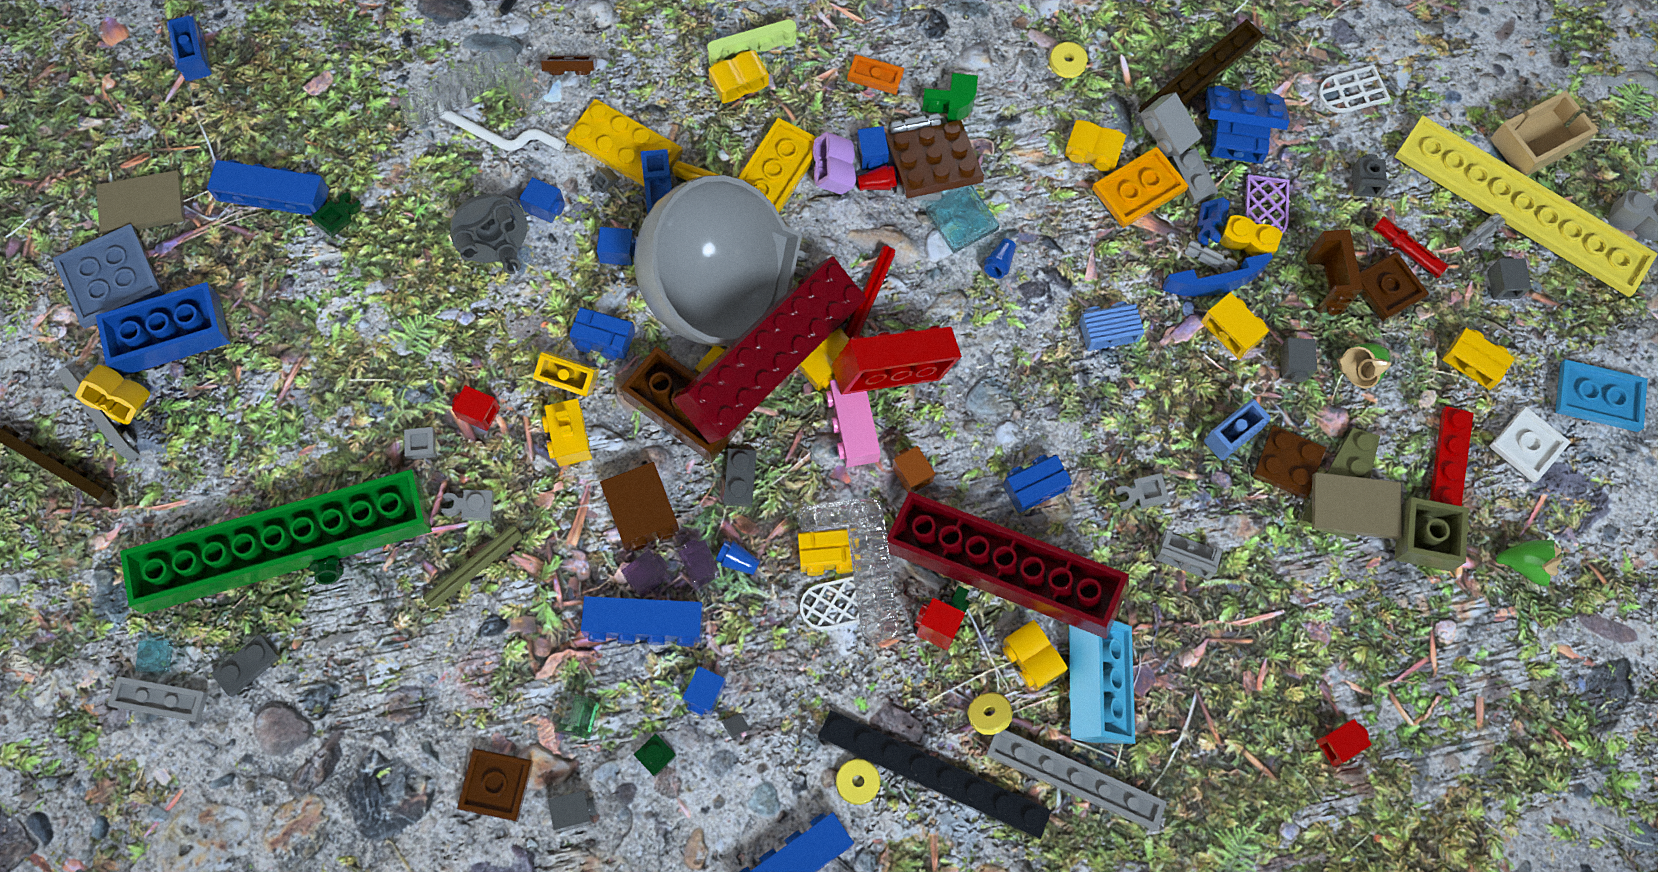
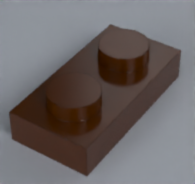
(560, 63)

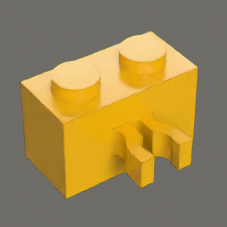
(567, 432)

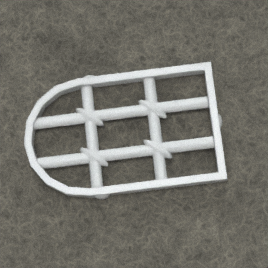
(1360, 83)

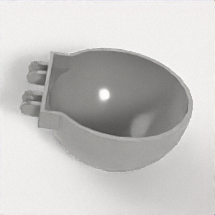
(715, 258)

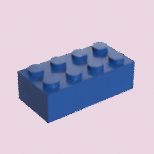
(162, 329)

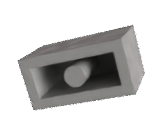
(1170, 125)

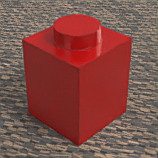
(475, 407)
(1344, 742)

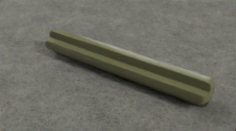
(472, 567)

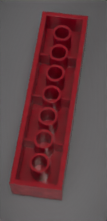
(769, 350)
(1008, 564)

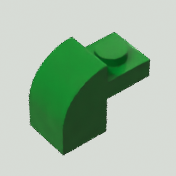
(956, 102)

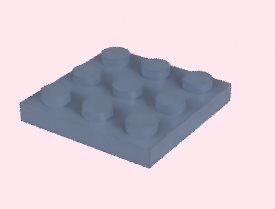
(107, 274)

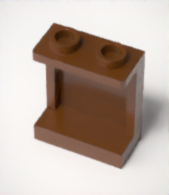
(1343, 278)
(640, 507)

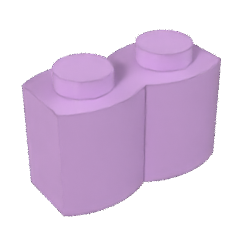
(834, 163)

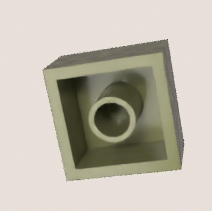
(1432, 534)

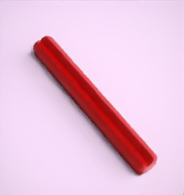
(870, 291)

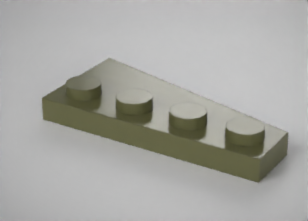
(1353, 459)

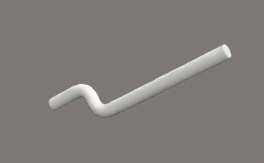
(501, 142)

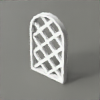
(825, 586)

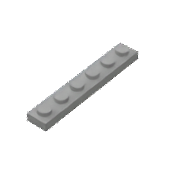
(1077, 779)

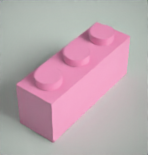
(855, 426)

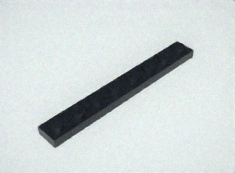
(935, 775)

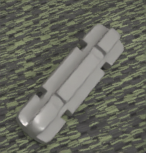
(915, 123)
(1481, 232)
(1210, 257)

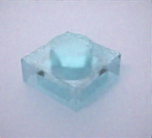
(154, 656)

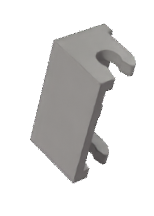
(1188, 555)

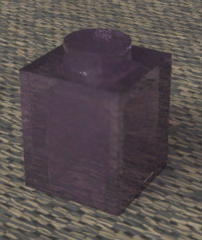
(699, 563)
(646, 573)

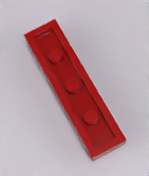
(1451, 456)

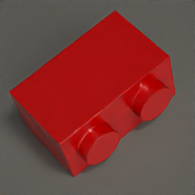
(938, 623)

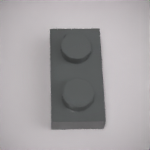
(740, 478)
(245, 665)

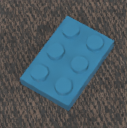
(1601, 395)

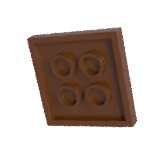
(934, 159)

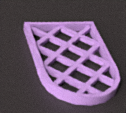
(1285, 214)

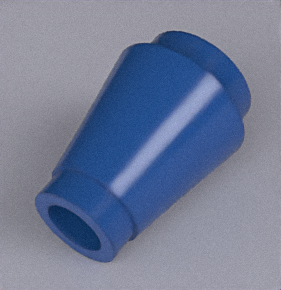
(1000, 259)
(737, 558)

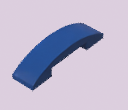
(656, 175)
(1187, 284)

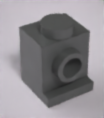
(1369, 176)

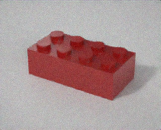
(895, 359)

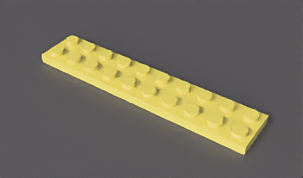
(1527, 206)

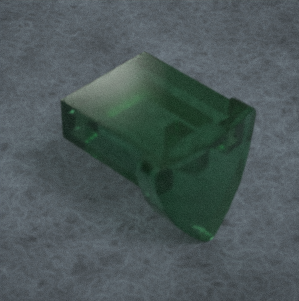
(580, 719)

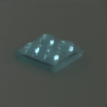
(962, 218)

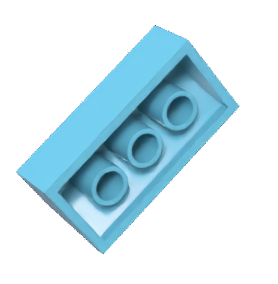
(1102, 686)

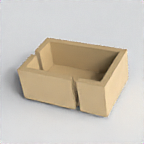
(1540, 134)

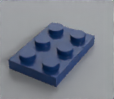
(1246, 107)

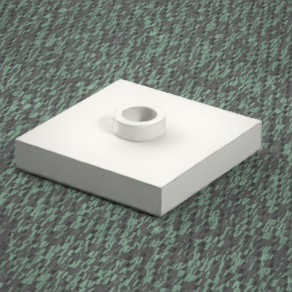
(1529, 444)

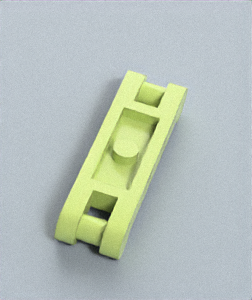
(757, 39)

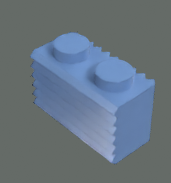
(1111, 326)
(1237, 429)

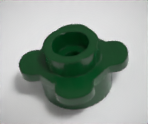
(326, 571)

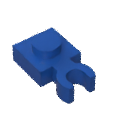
(1211, 217)

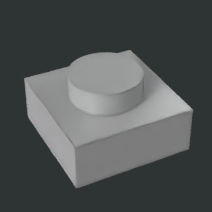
(420, 443)

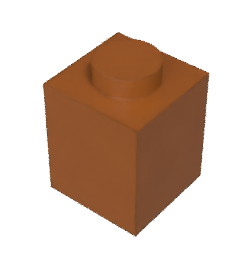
(913, 469)

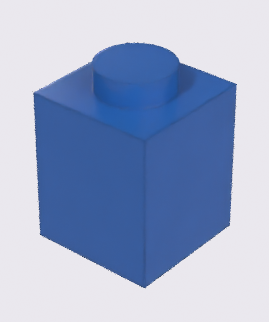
(872, 147)
(542, 200)
(616, 246)
(704, 692)

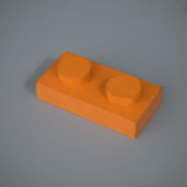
(875, 74)

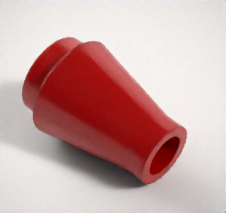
(878, 179)

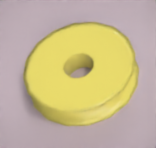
(1068, 50)
(990, 702)
(854, 794)

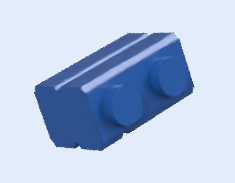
(189, 48)
(1240, 141)
(602, 334)
(1036, 483)

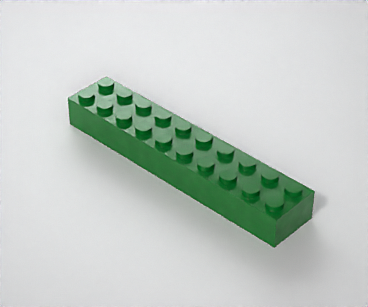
(274, 542)

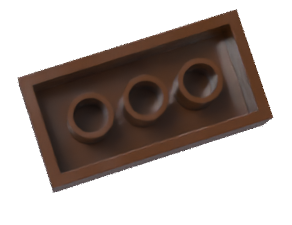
(652, 393)

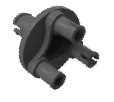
(489, 230)

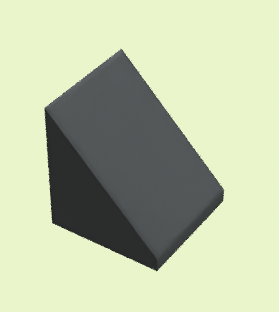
(604, 179)
(735, 726)

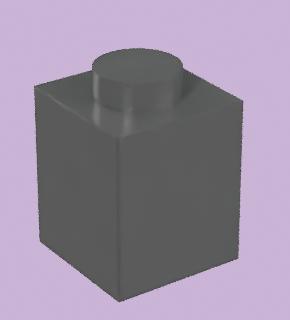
(1509, 278)
(1298, 359)
(572, 811)

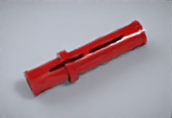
(1405, 243)

